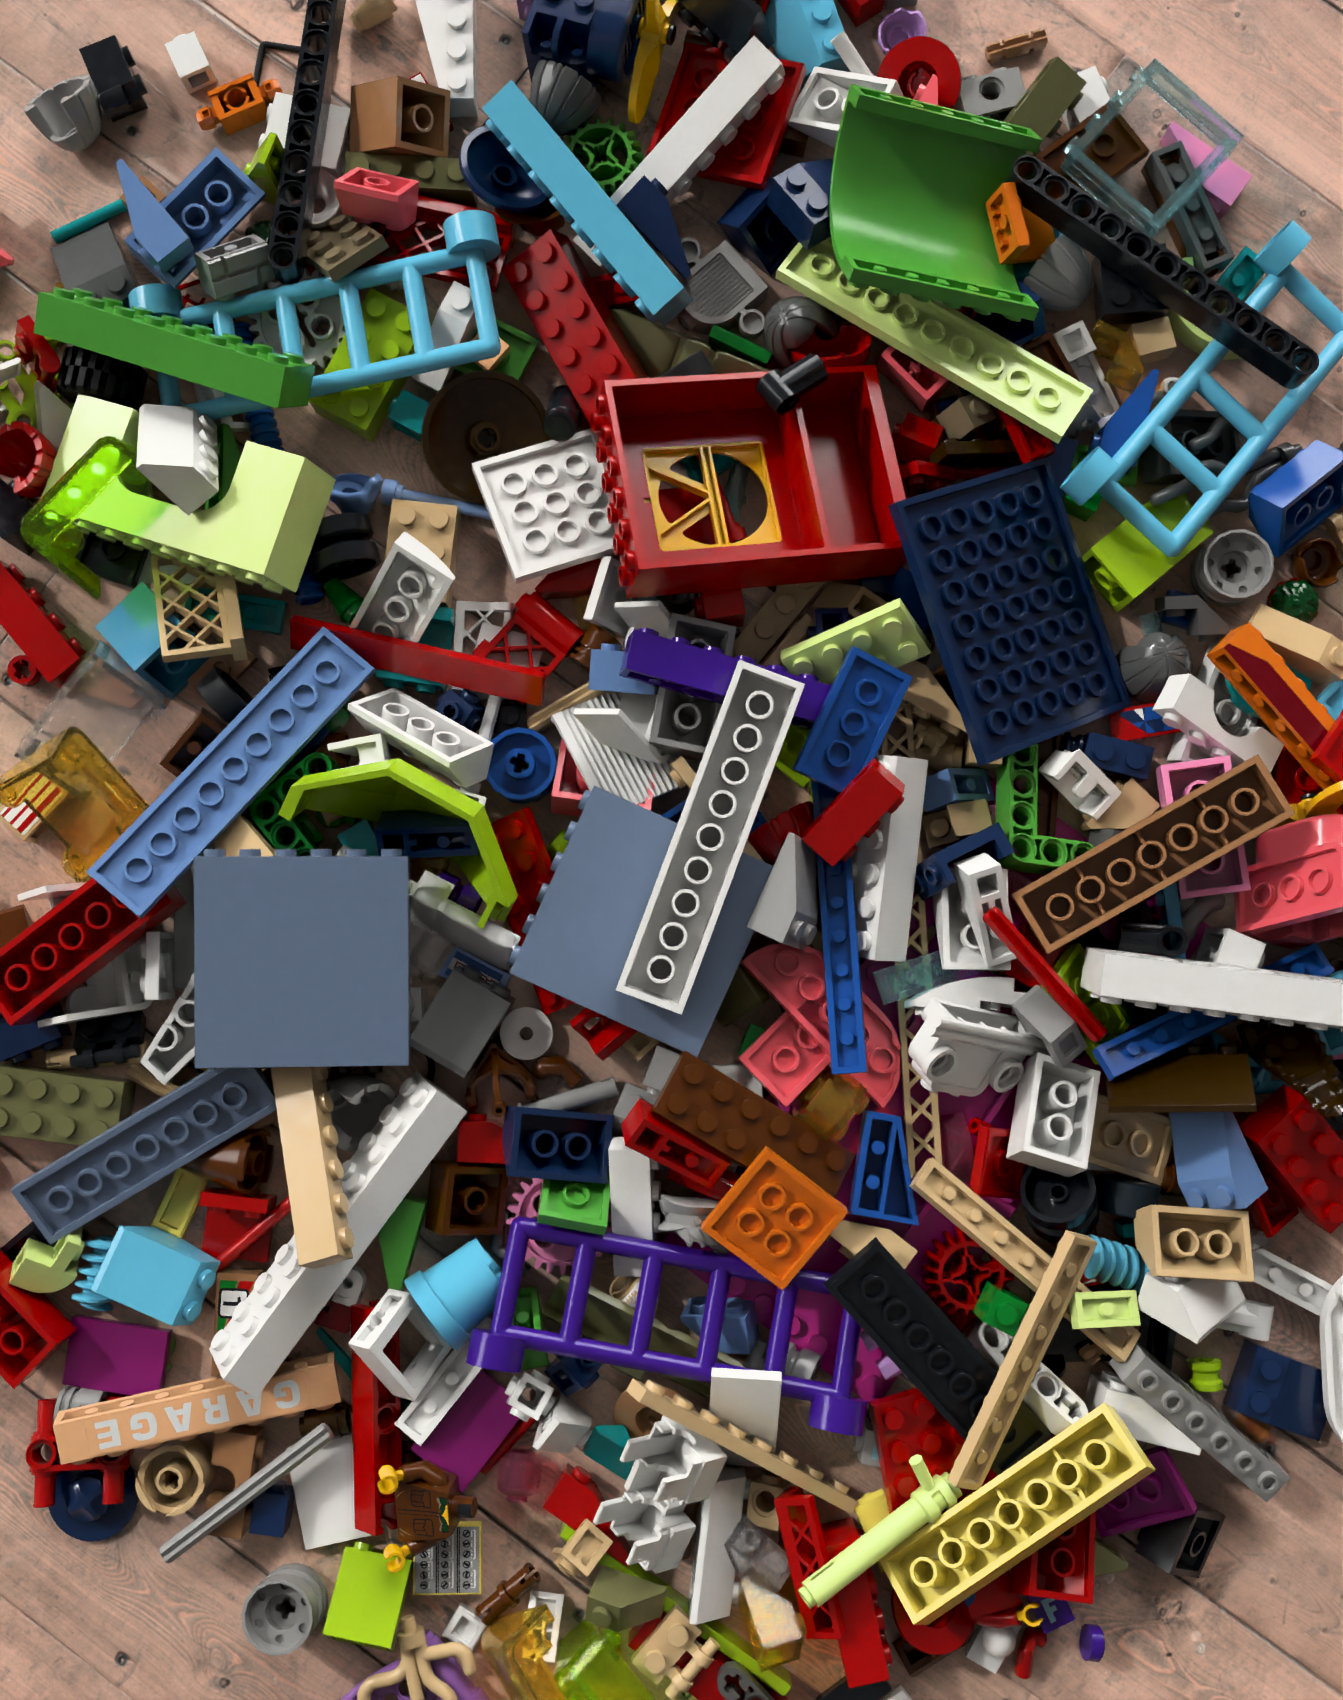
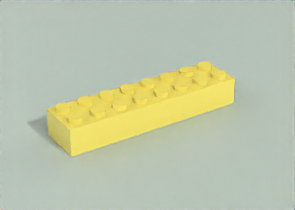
(1015, 1514)

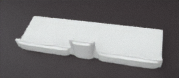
(457, 924)

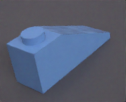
(157, 233)

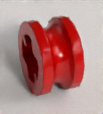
(15, 674)

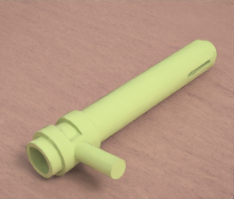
(923, 1507)

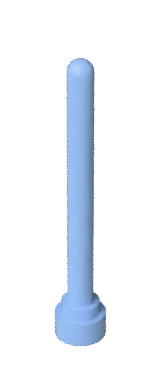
(393, 490)

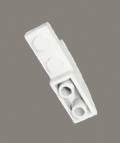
(979, 992)

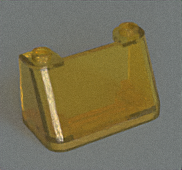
(75, 797)
(515, 1653)

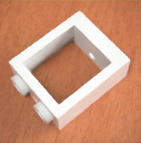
(372, 1339)

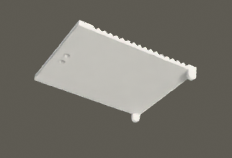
(609, 767)

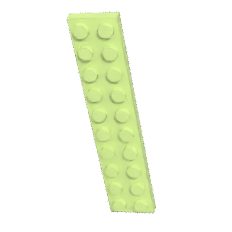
(944, 343)

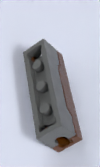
(1195, 225)

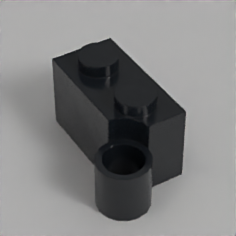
(111, 72)

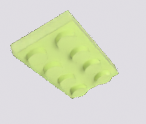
(884, 633)

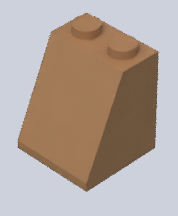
(399, 118)

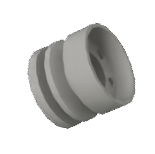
(1244, 555)
(271, 1621)

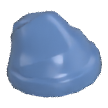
(355, 492)

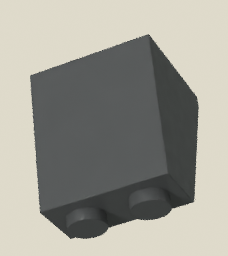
(462, 1020)

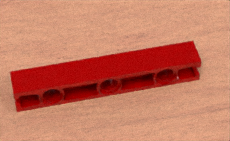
(374, 1434)

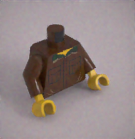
(426, 1507)

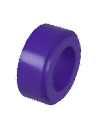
(1092, 1642)

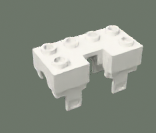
(668, 1472)

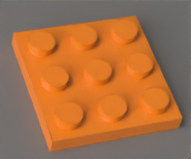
(774, 1218)

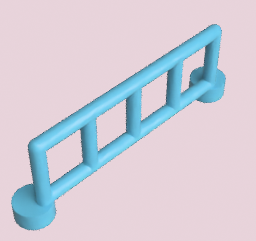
(1102, 473)

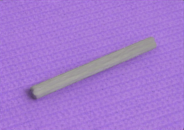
(246, 1493)

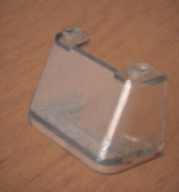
(99, 698)

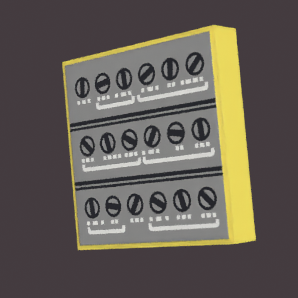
(451, 1565)

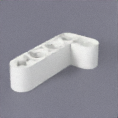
(1047, 1394)

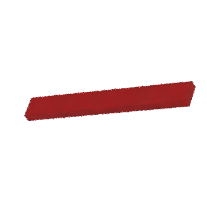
(430, 662)

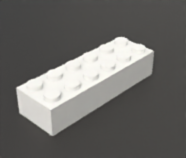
(887, 868)

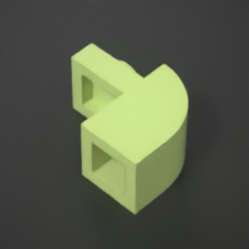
(45, 1267)

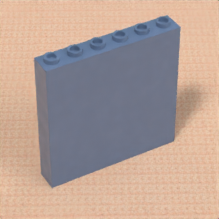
(596, 907)
(301, 959)

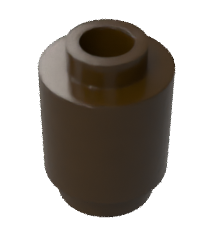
(337, 1418)

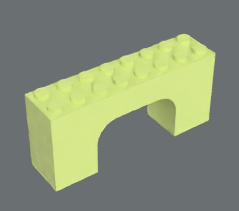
(254, 533)

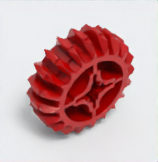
(953, 1273)

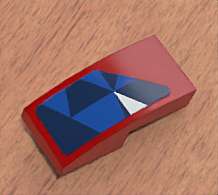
(1139, 723)

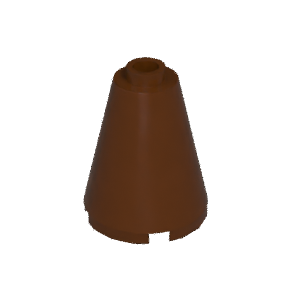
(237, 1162)

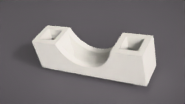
(1189, 707)

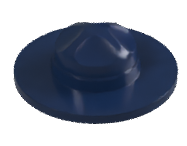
(80, 1506)

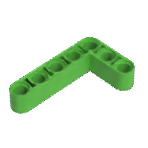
(1024, 807)

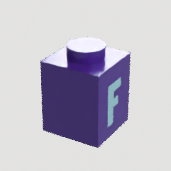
(1054, 1611)

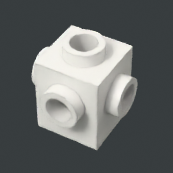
(539, 1405)

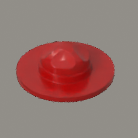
(916, 61)
(936, 1638)

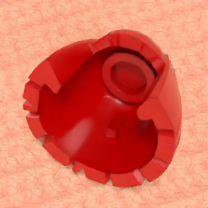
(26, 458)
(771, 836)

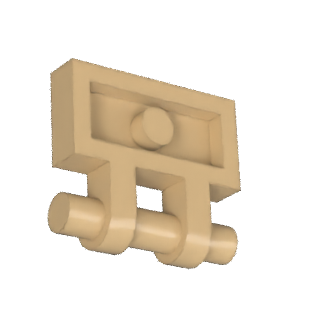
(665, 1647)

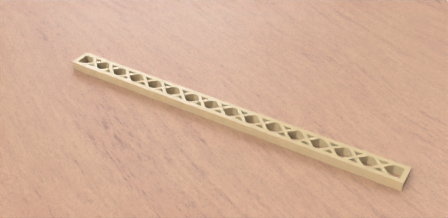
(903, 1032)

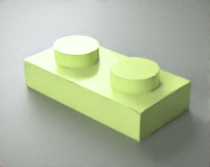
(1104, 1309)

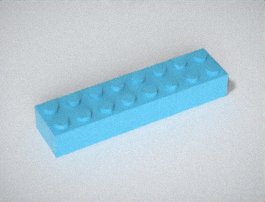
(583, 200)

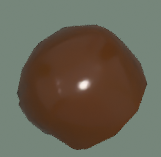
(1317, 562)

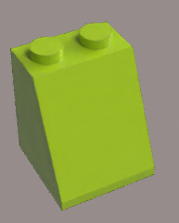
(367, 1599)

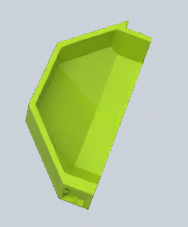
(397, 785)

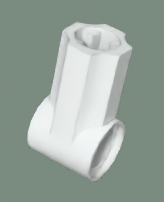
(1251, 1320)

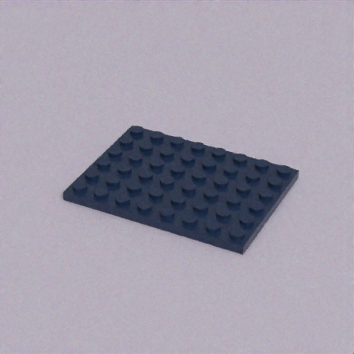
(1010, 608)

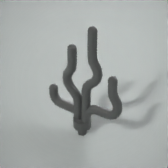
(1265, 467)

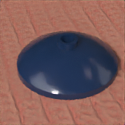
(496, 174)

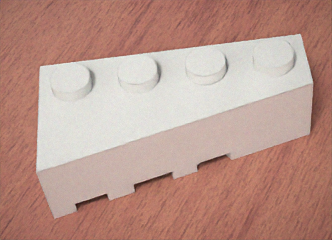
(452, 47)

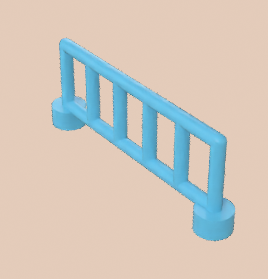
(470, 242)

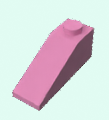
(1224, 183)

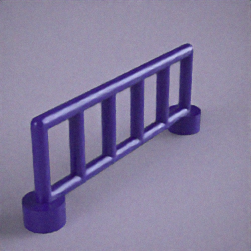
(505, 1344)

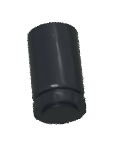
(561, 414)

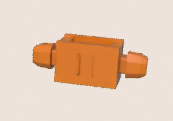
(233, 93)

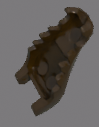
(1300, 1061)

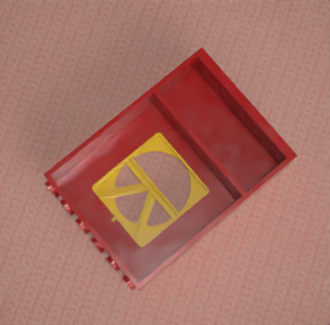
(822, 466)

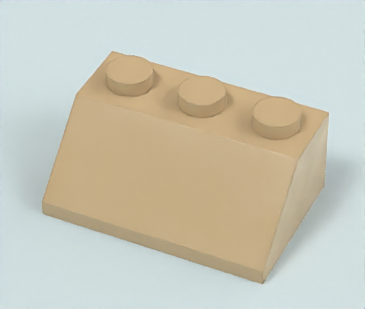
(1195, 1243)

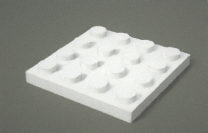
(547, 505)

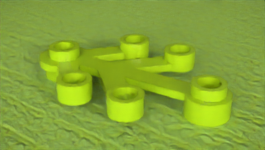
(26, 383)

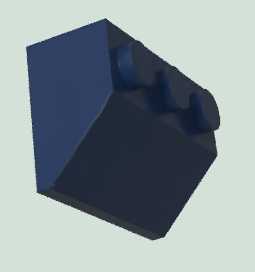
(557, 1144)

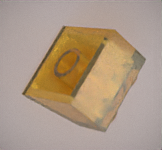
(771, 1625)

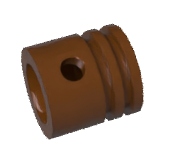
(591, 640)

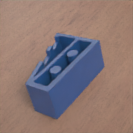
(882, 1171)

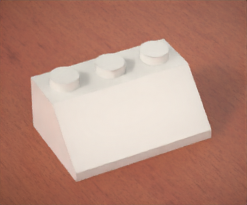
(1189, 1305)

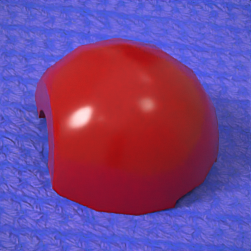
(847, 348)

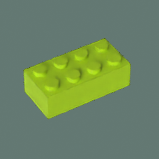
(388, 337)

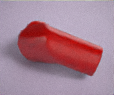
(1025, 1654)

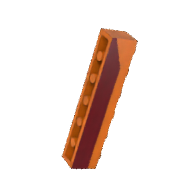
(1274, 694)

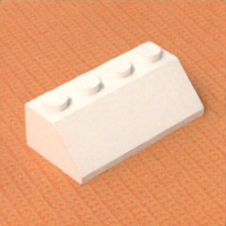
(178, 453)
(425, 735)
(712, 1571)

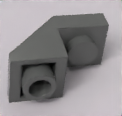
(1200, 617)

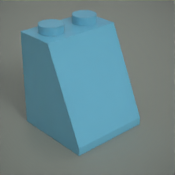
(156, 1274)

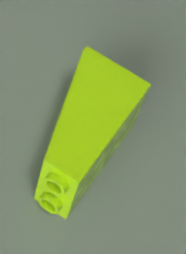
(1129, 563)

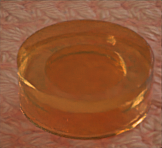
(1252, 1427)

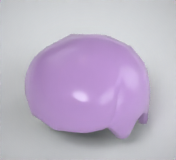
(900, 26)

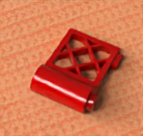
(543, 625)

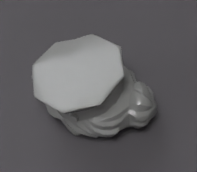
(685, 1218)

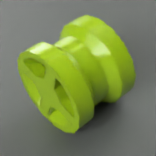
(1205, 1374)

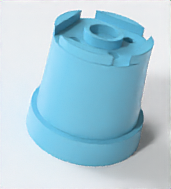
(457, 1291)

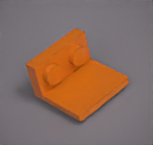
(1016, 230)

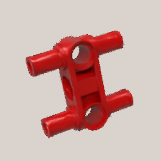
(46, 1471)

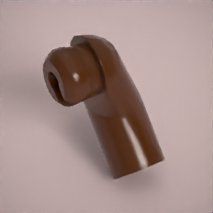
(556, 1066)

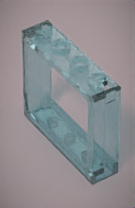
(1191, 107)

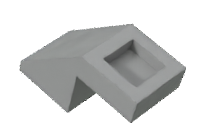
(1049, 1022)

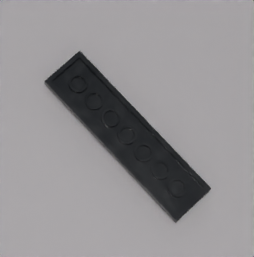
(927, 1347)

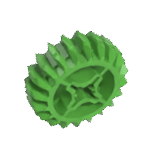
(599, 143)

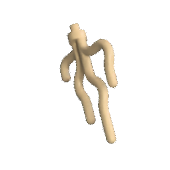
(416, 1664)

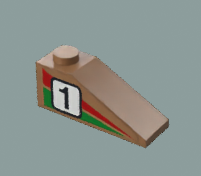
(231, 1288)

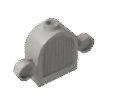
(722, 291)

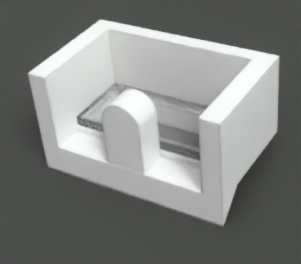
(1080, 782)

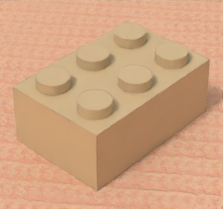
(433, 526)

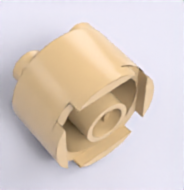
(170, 1494)

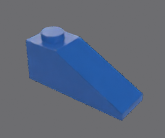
(1126, 418)

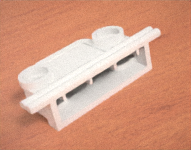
(969, 1048)

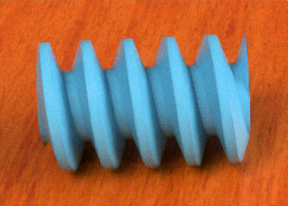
(1116, 1264)
(88, 1297)

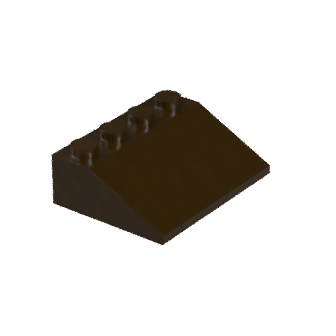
(1187, 1082)

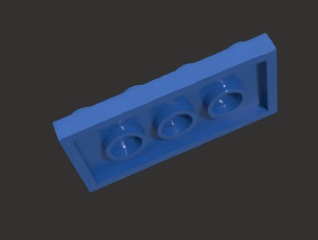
(852, 720)

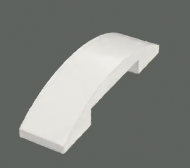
(1079, 350)

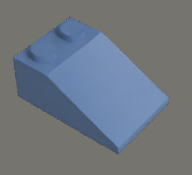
(1214, 1161)

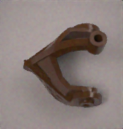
(495, 1063)

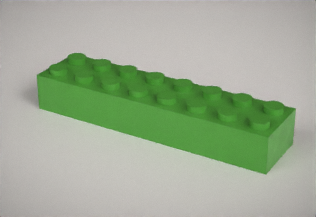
(174, 348)

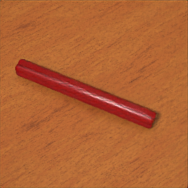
(1044, 974)

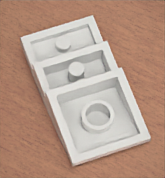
(748, 1401)

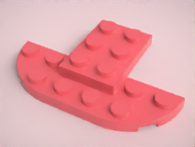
(798, 1040)

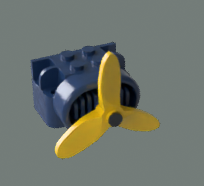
(603, 41)

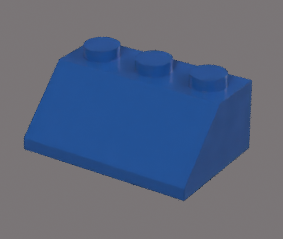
(1298, 496)

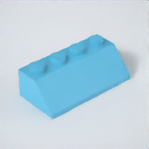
(804, 33)

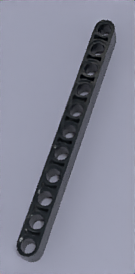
(301, 127)
(1177, 273)

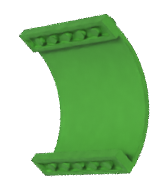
(914, 200)

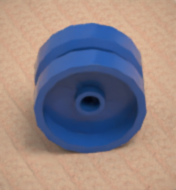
(522, 746)

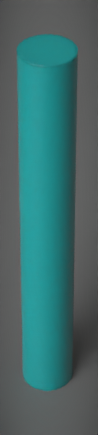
(88, 221)

